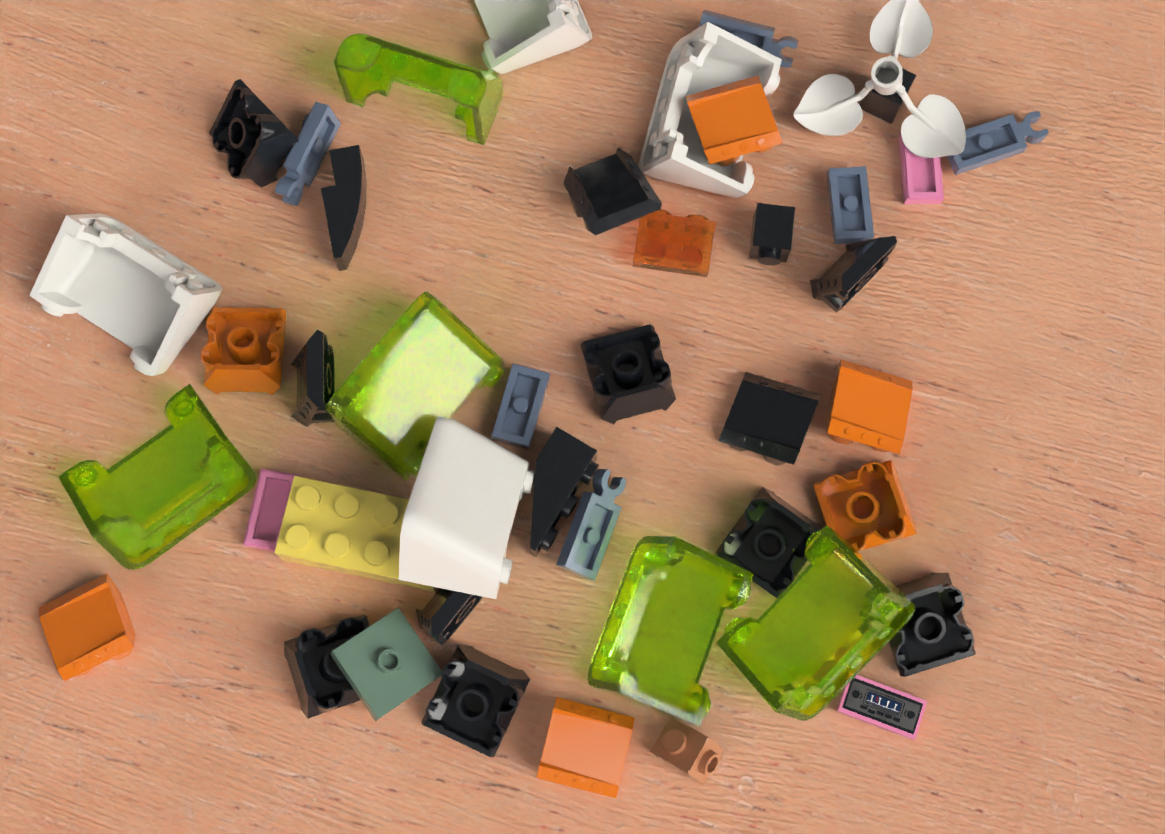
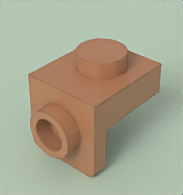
(687, 750)

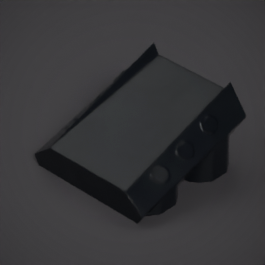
(251, 136)
(610, 192)
(852, 271)
(628, 373)
(314, 380)
(769, 419)
(769, 541)
(446, 613)
(936, 629)
(315, 673)
(475, 700)

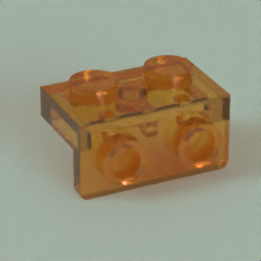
(674, 243)

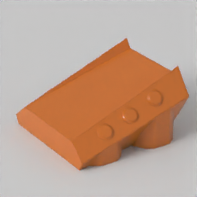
(733, 120)
(244, 349)
(868, 407)
(866, 505)
(87, 627)
(585, 747)

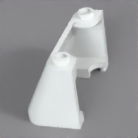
(530, 31)
(672, 144)
(125, 288)
(462, 512)

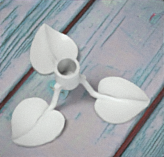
(831, 102)

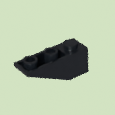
(558, 475)

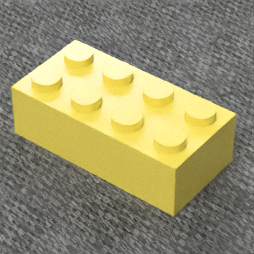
(344, 530)

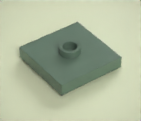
(386, 664)

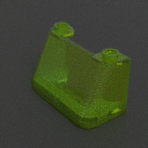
(373, 62)
(409, 379)
(162, 486)
(666, 626)
(818, 629)

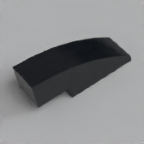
(345, 203)

